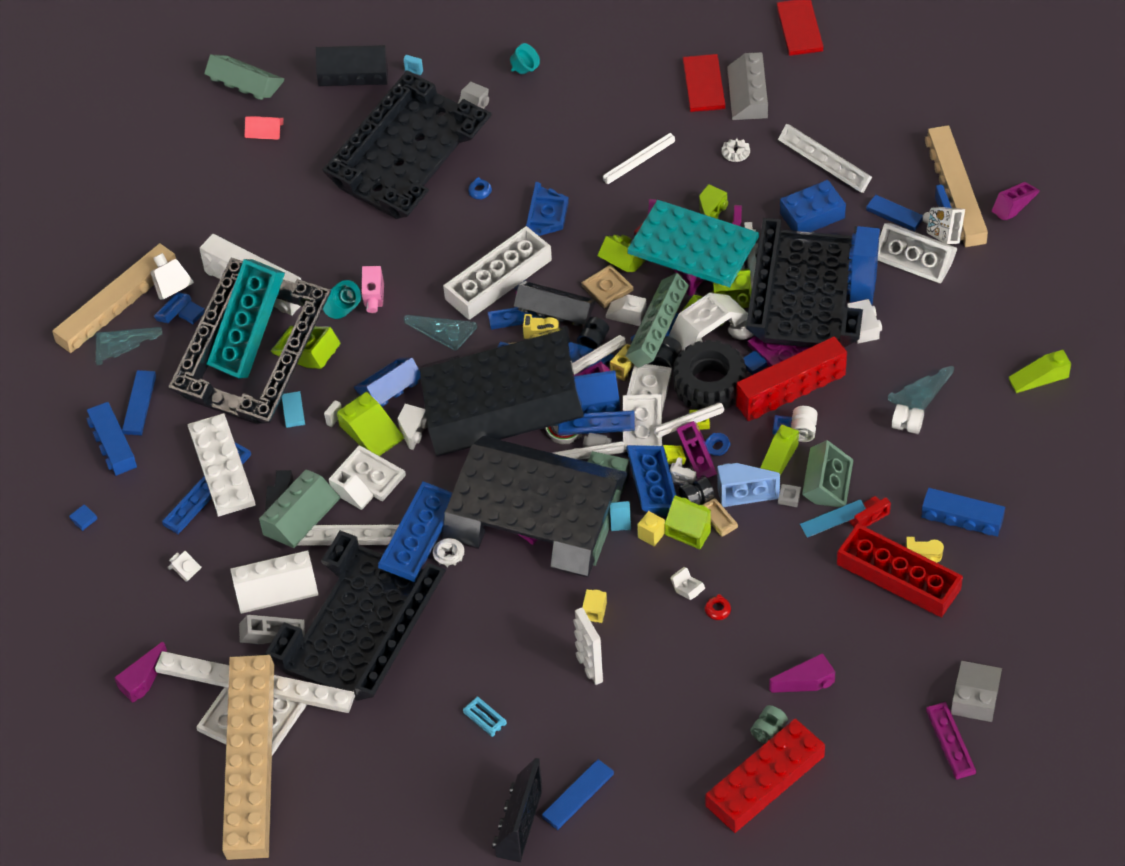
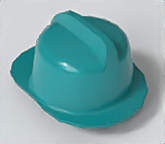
(524, 59)
(342, 299)

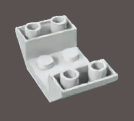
(704, 317)

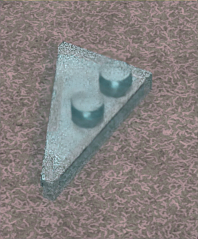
(446, 331)
(118, 342)
(922, 391)

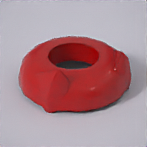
(714, 614)

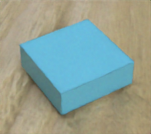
(413, 64)

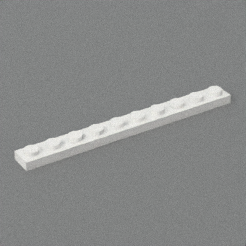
(284, 687)

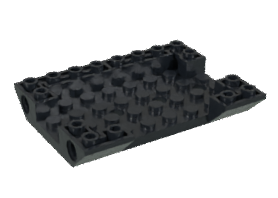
(390, 137)

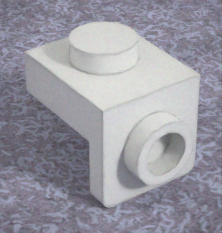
(184, 565)
(686, 585)

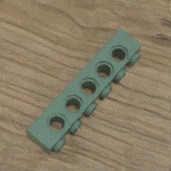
(657, 320)

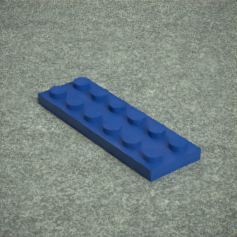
(416, 532)

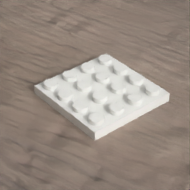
(284, 716)

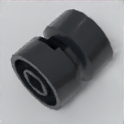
(593, 333)
(667, 352)
(699, 491)

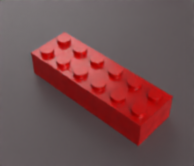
(791, 378)
(899, 570)
(765, 775)

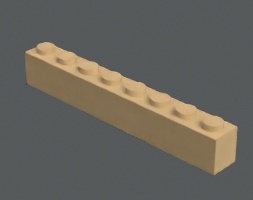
(956, 184)
(109, 301)

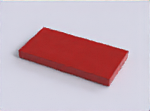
(799, 27)
(704, 83)

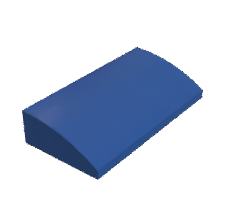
(652, 478)

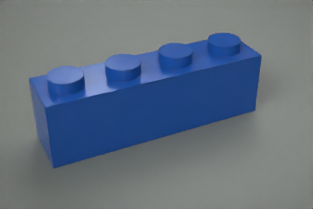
(111, 438)
(963, 512)

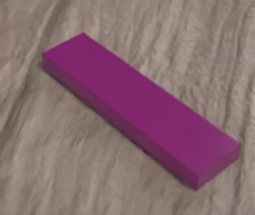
(951, 740)

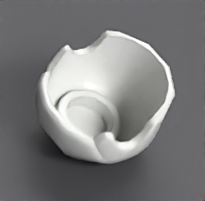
(740, 331)

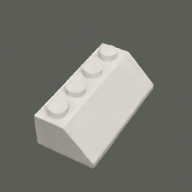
(915, 252)
(274, 582)

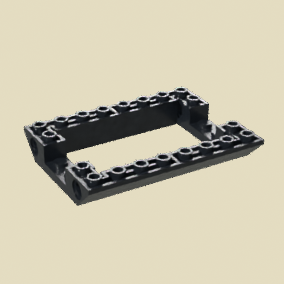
(189, 374)

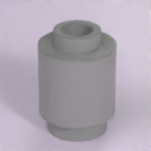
(595, 439)

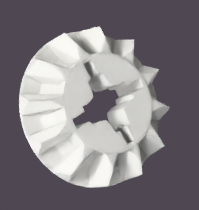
(740, 155)
(448, 545)

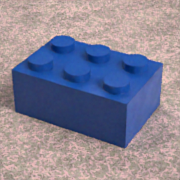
(812, 207)

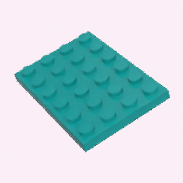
(693, 243)

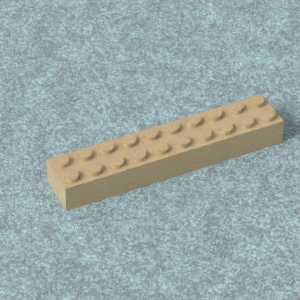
(248, 757)

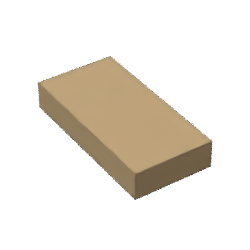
(720, 518)

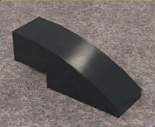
(282, 482)

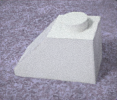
(627, 309)

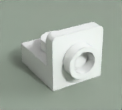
(681, 475)

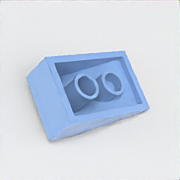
(746, 484)

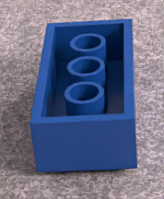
(863, 264)

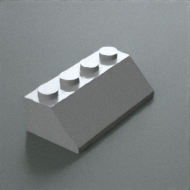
(748, 87)

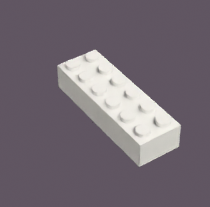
(217, 253)
(497, 272)

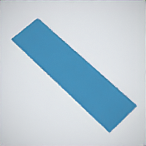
(832, 518)

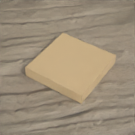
(607, 286)

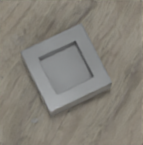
(789, 495)

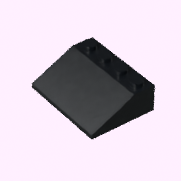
(519, 813)

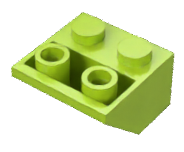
(616, 252)
(739, 290)
(688, 522)

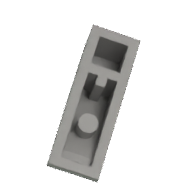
(263, 629)

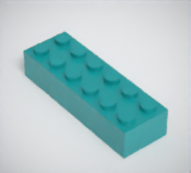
(245, 318)

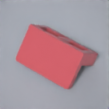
(263, 127)

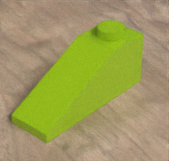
(1043, 371)
(781, 449)

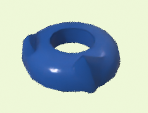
(482, 193)
(717, 437)

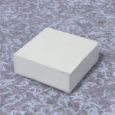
(331, 413)

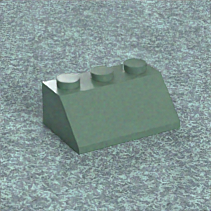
(827, 475)

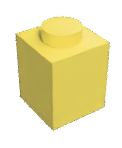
(651, 528)
(595, 605)

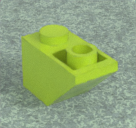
(712, 201)

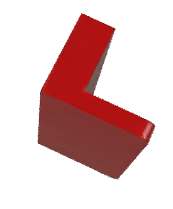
(874, 511)

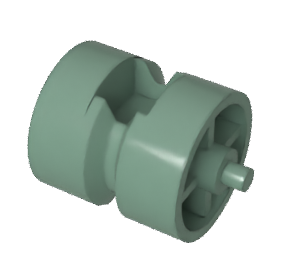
(769, 724)

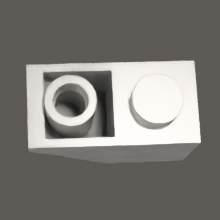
(411, 424)
(350, 488)

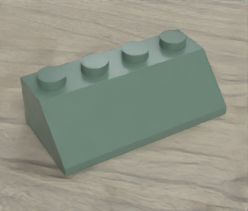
(242, 75)
(298, 509)

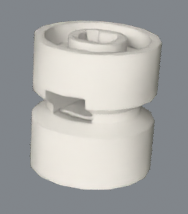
(907, 418)
(804, 420)

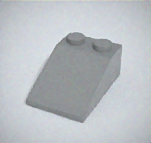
(976, 691)

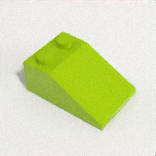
(317, 350)
(369, 424)

